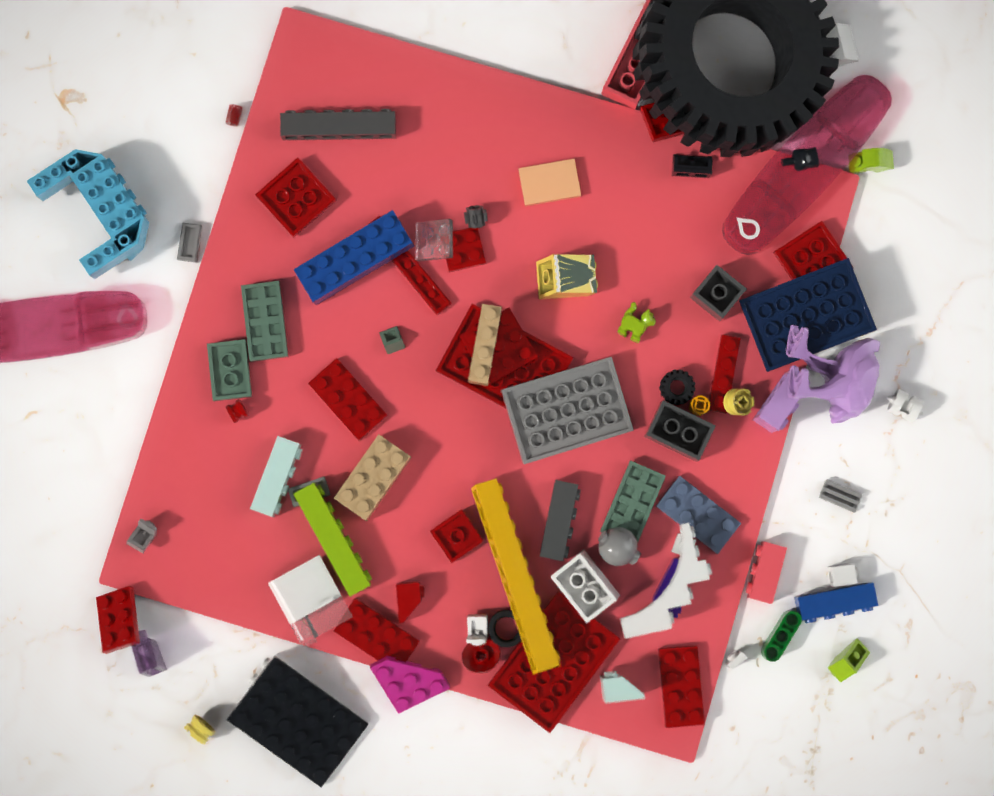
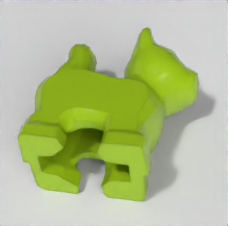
(634, 325)

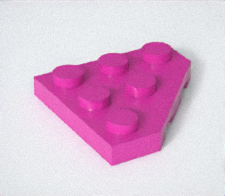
(408, 682)

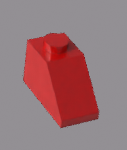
(408, 598)

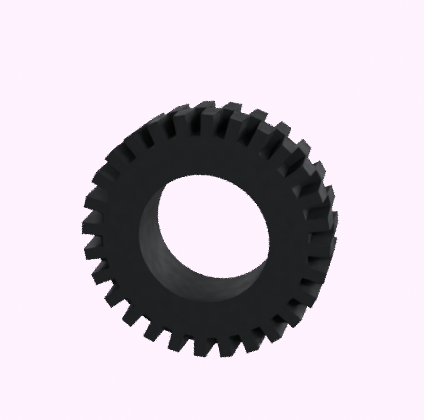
(724, 118)

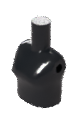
(802, 159)

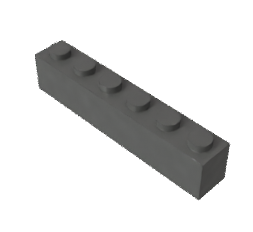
(338, 125)

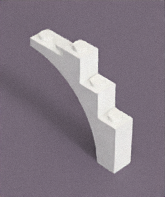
(689, 570)

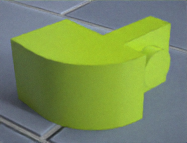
(872, 160)

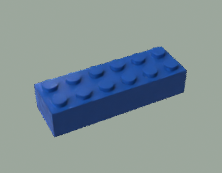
(354, 257)

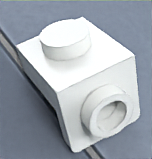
(477, 629)

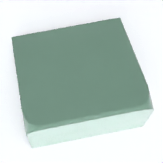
(392, 340)

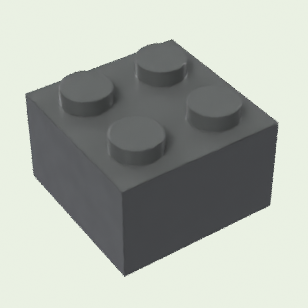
(718, 293)

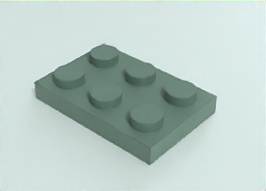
(229, 370)

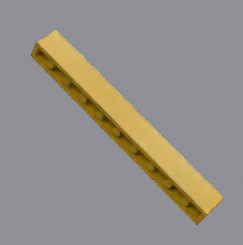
(515, 576)

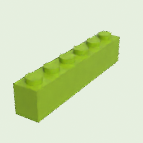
(330, 535)

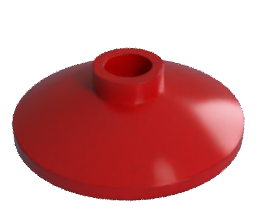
(472, 654)

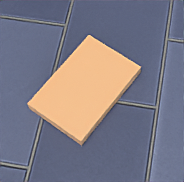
(549, 182)

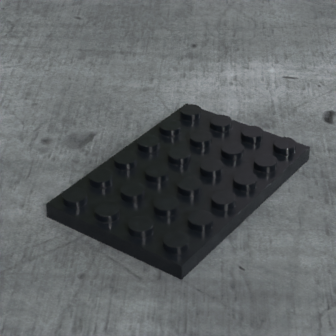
(297, 721)

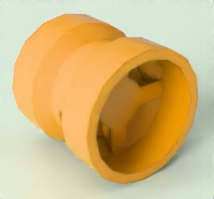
(697, 403)

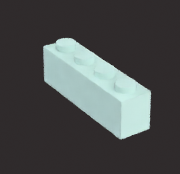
(276, 476)

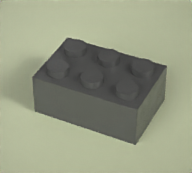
(680, 431)

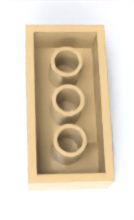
(372, 477)

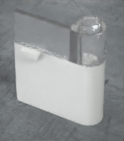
(310, 600)

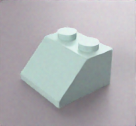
(617, 688)

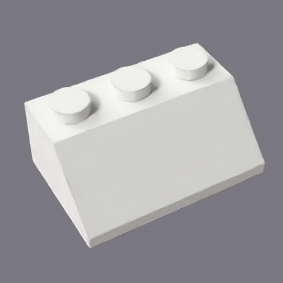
(585, 586)

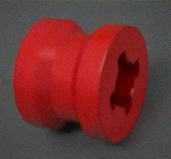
(236, 411)

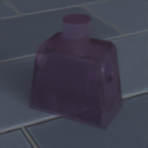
(150, 661)

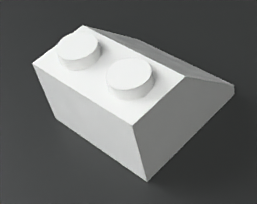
(847, 49)

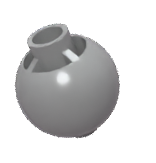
(618, 547)

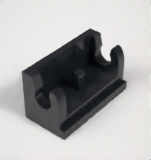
(692, 166)

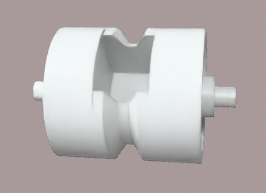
(906, 406)

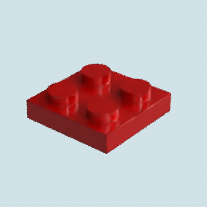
(466, 250)
(456, 536)

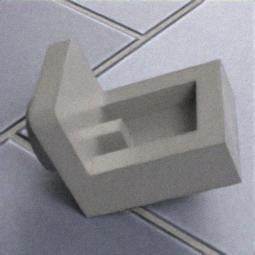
(142, 535)

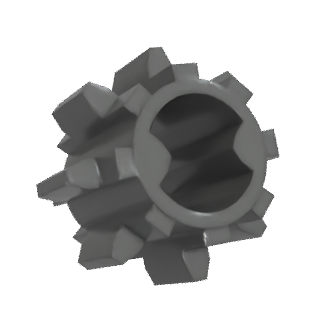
(475, 216)

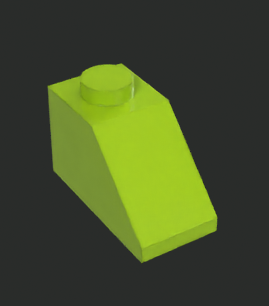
(849, 660)

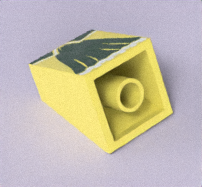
(566, 276)

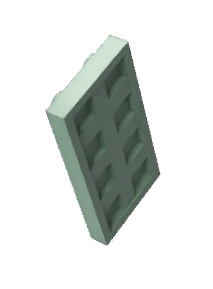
(264, 321)
(634, 499)

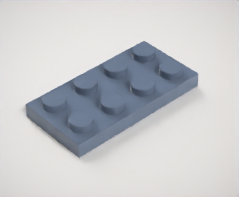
(689, 505)

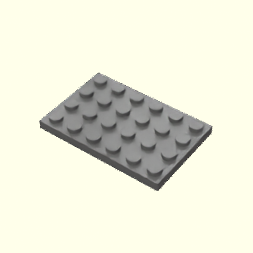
(567, 410)

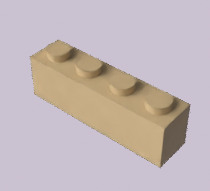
(485, 344)

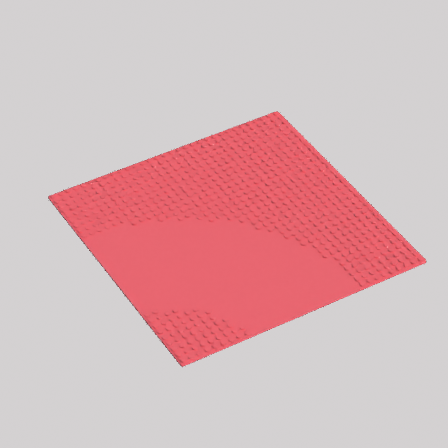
(455, 148)

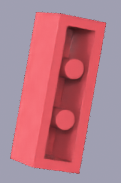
(766, 572)

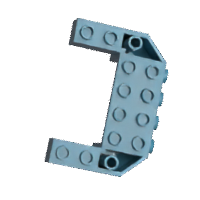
(107, 198)

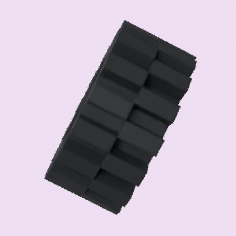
(682, 376)

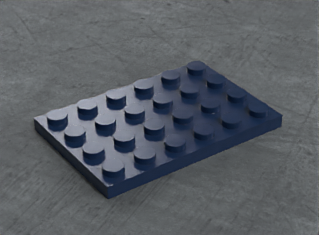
(822, 301)

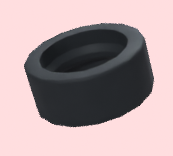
(503, 643)

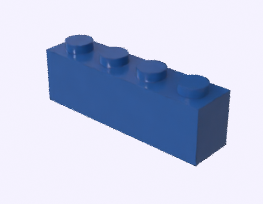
(836, 601)

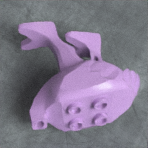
(848, 378)

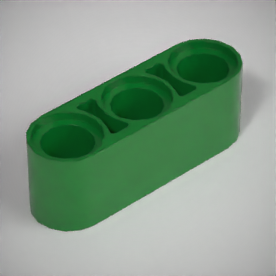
(789, 630)

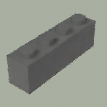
(559, 520)

